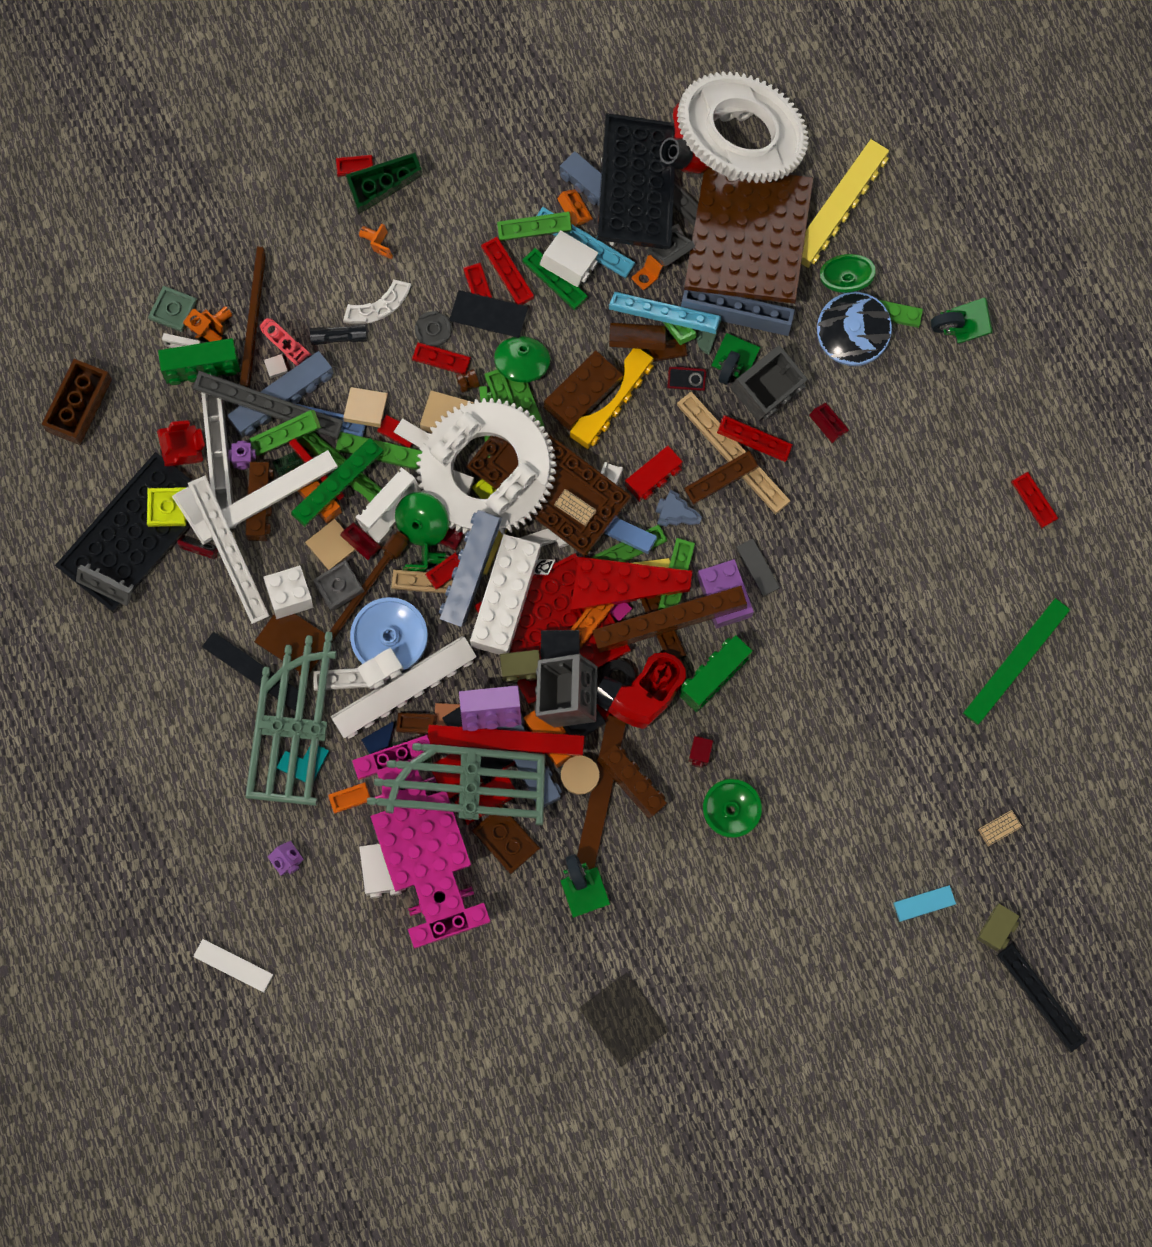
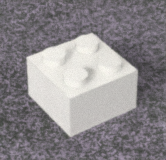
(288, 592)

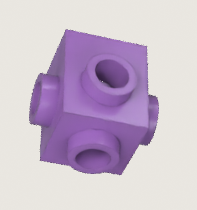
(242, 461)
(286, 858)

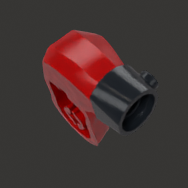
(677, 154)
(647, 695)

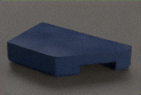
(379, 739)

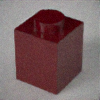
(700, 752)

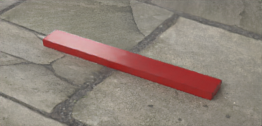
(507, 740)

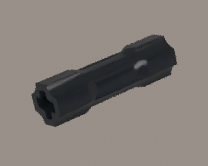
(324, 335)

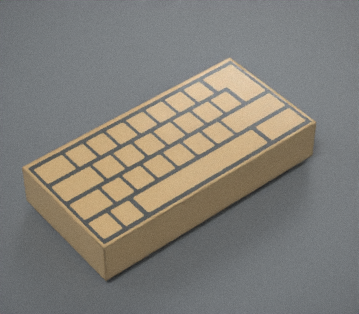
(575, 507)
(1000, 828)

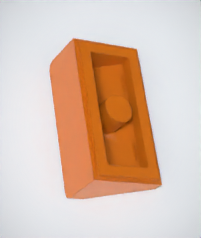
(572, 203)

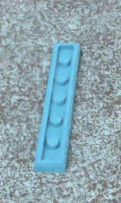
(606, 255)
(665, 312)

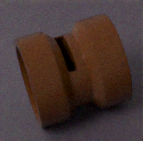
(471, 379)

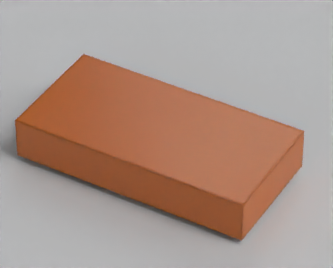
(349, 798)

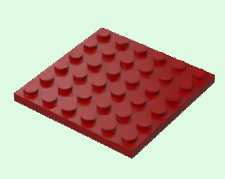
(549, 609)

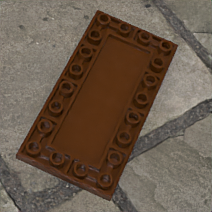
(571, 474)

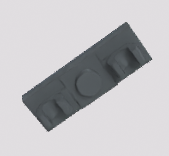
(104, 584)

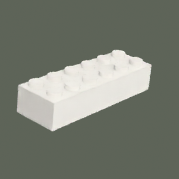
(505, 595)

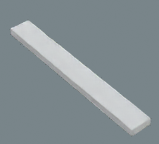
(273, 492)
(228, 549)

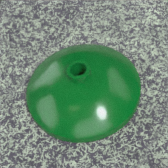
(847, 273)
(520, 365)
(429, 515)
(732, 794)

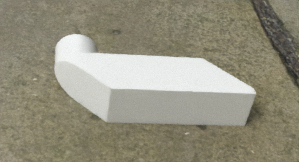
(544, 538)

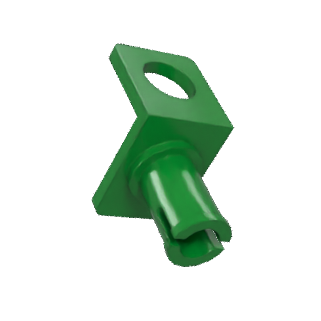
(427, 558)

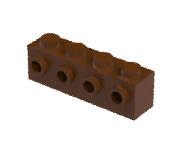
(257, 526)
(632, 782)

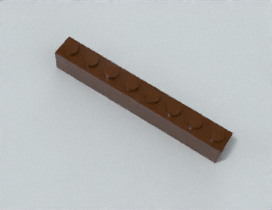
(670, 619)

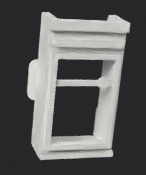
(380, 512)

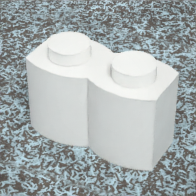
(380, 669)

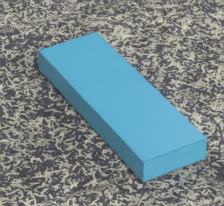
(924, 903)

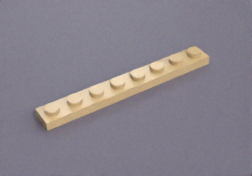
(730, 449)

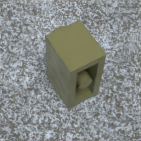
(519, 666)
(998, 928)

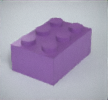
(721, 578)
(490, 708)

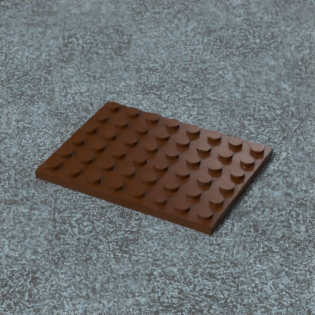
(749, 237)

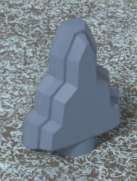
(676, 511)

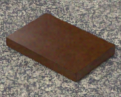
(637, 336)
(506, 841)

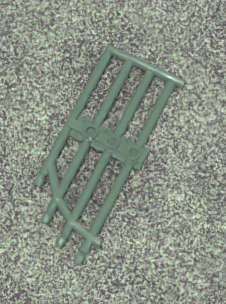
(290, 727)
(469, 782)

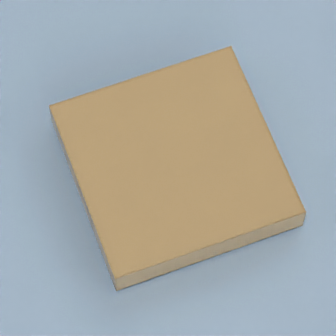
(365, 407)
(329, 545)

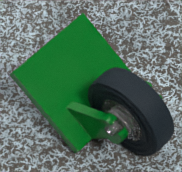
(964, 321)
(734, 357)
(583, 887)

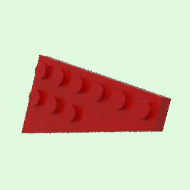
(615, 582)

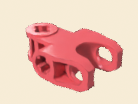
(292, 349)

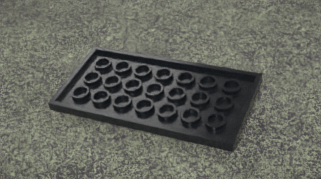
(634, 183)
(120, 537)

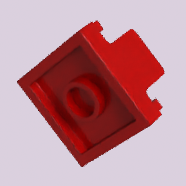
(181, 443)

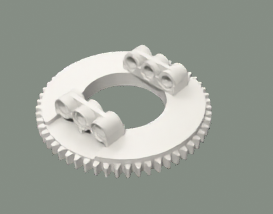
(740, 98)
(517, 494)

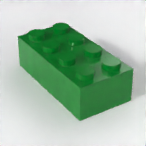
(209, 357)
(716, 673)

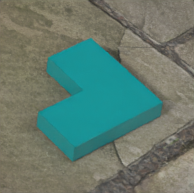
(302, 764)

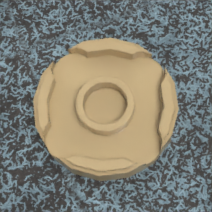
(580, 775)

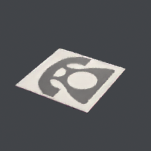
(543, 566)

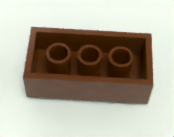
(583, 390)
(76, 401)

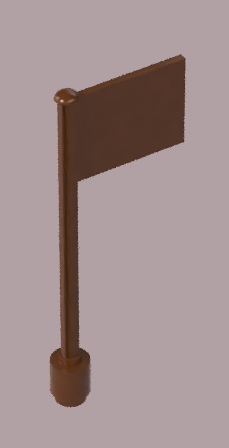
(293, 629)

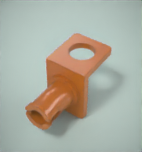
(376, 239)
(651, 269)
(216, 320)
(203, 329)

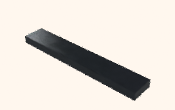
(246, 666)
(1041, 998)

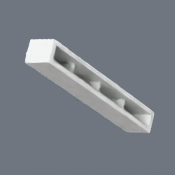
(217, 450)
(399, 690)

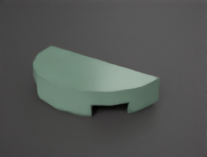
(705, 340)

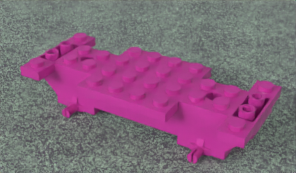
(422, 850)

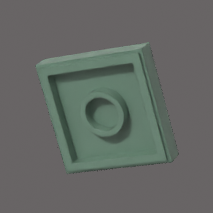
(172, 308)

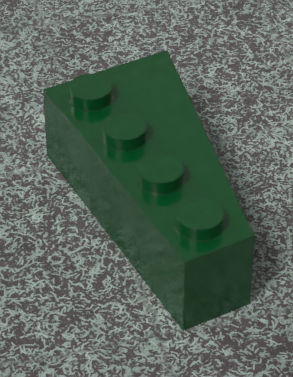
(382, 180)

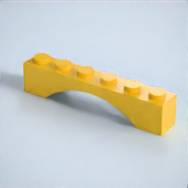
(589, 427)

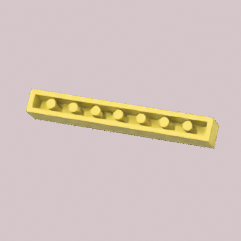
(842, 200)

